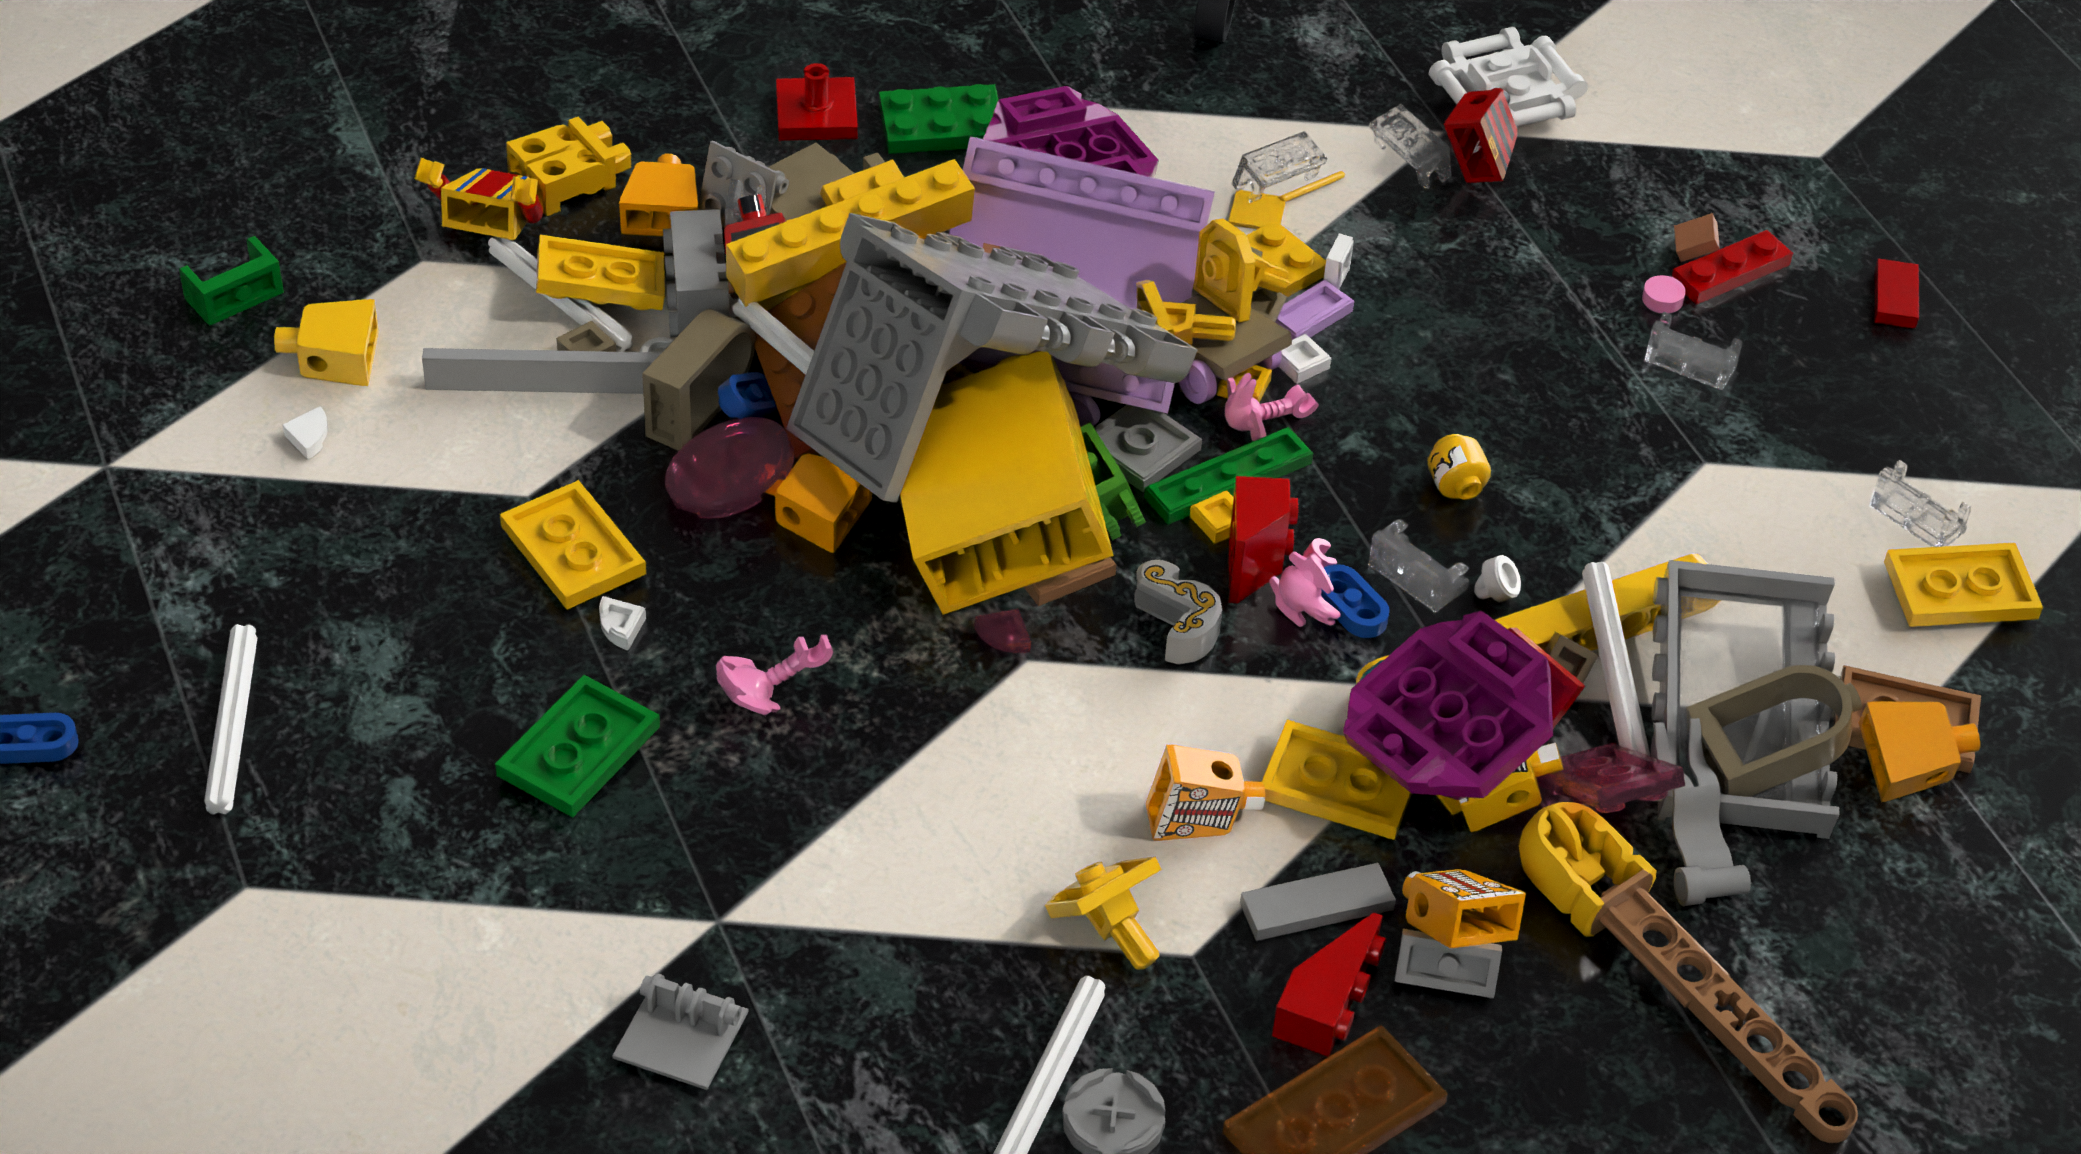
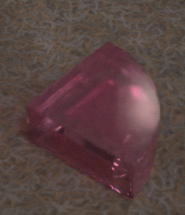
(1004, 631)

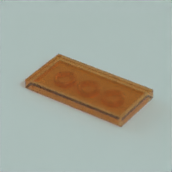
(1341, 1103)

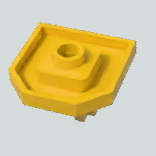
(1230, 270)
(1182, 318)
(1109, 905)

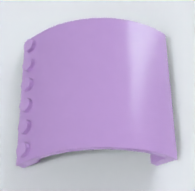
(1101, 222)

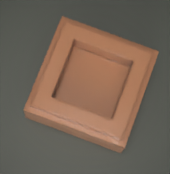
(1696, 237)

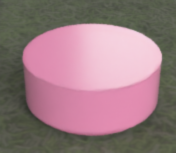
(1663, 294)

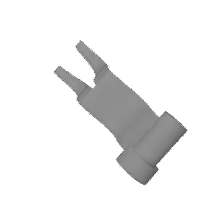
(1697, 828)

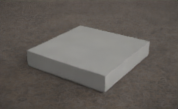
(1146, 444)

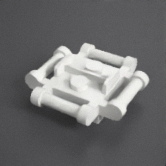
(1518, 70)

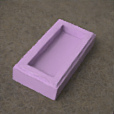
(1314, 310)

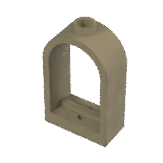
(685, 377)
(1759, 695)

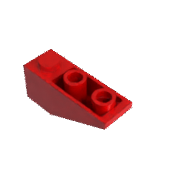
(1324, 986)

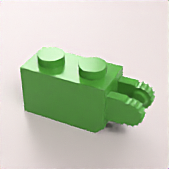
(1111, 485)

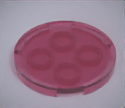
(729, 467)

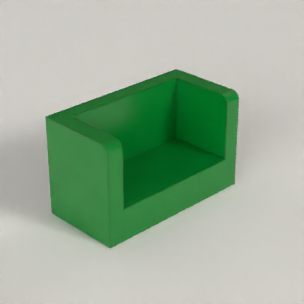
(236, 288)

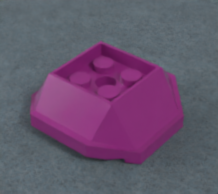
(1070, 127)
(1453, 708)

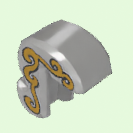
(1185, 604)

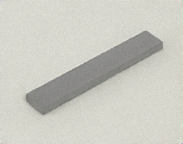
(535, 370)

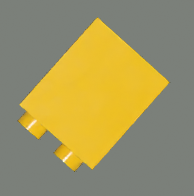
(1002, 485)

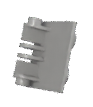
(727, 164)
(680, 1031)

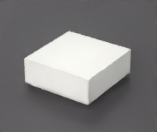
(1339, 260)
(1304, 359)

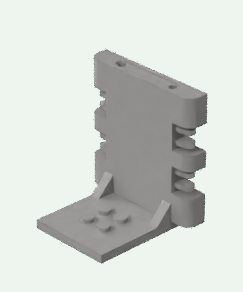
(924, 306)

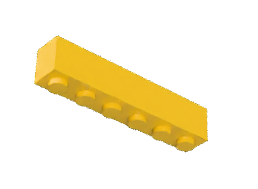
(810, 244)

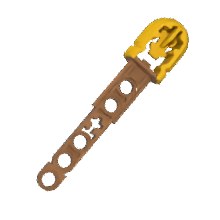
(1572, 848)

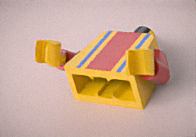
(483, 200)

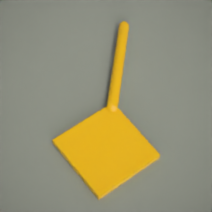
(1270, 207)

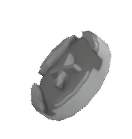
(1113, 1113)

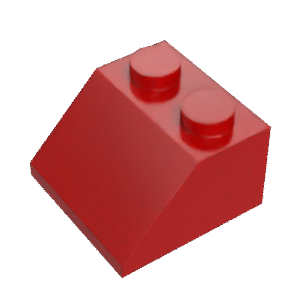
(1259, 533)

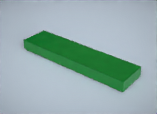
(1266, 457)

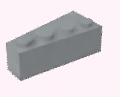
(695, 266)

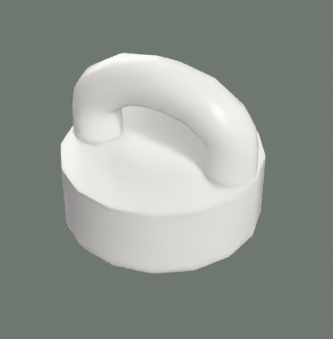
(1498, 580)

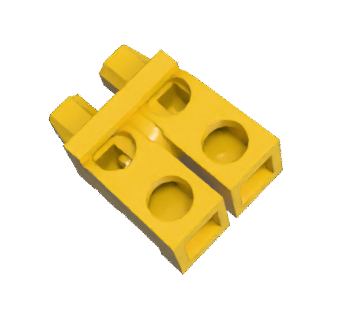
(568, 161)

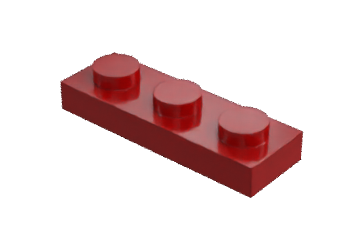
(1732, 266)

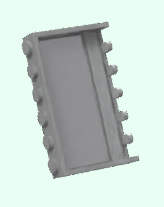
(1727, 630)

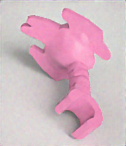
(1246, 413)
(1302, 584)
(754, 688)

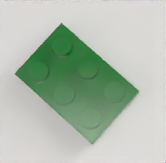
(936, 117)
(577, 745)

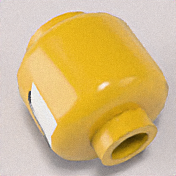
(1459, 465)

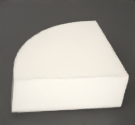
(307, 432)
(620, 621)

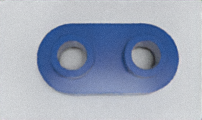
(746, 396)
(1360, 606)
(36, 737)

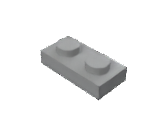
(1460, 969)

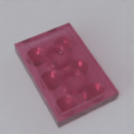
(1611, 776)

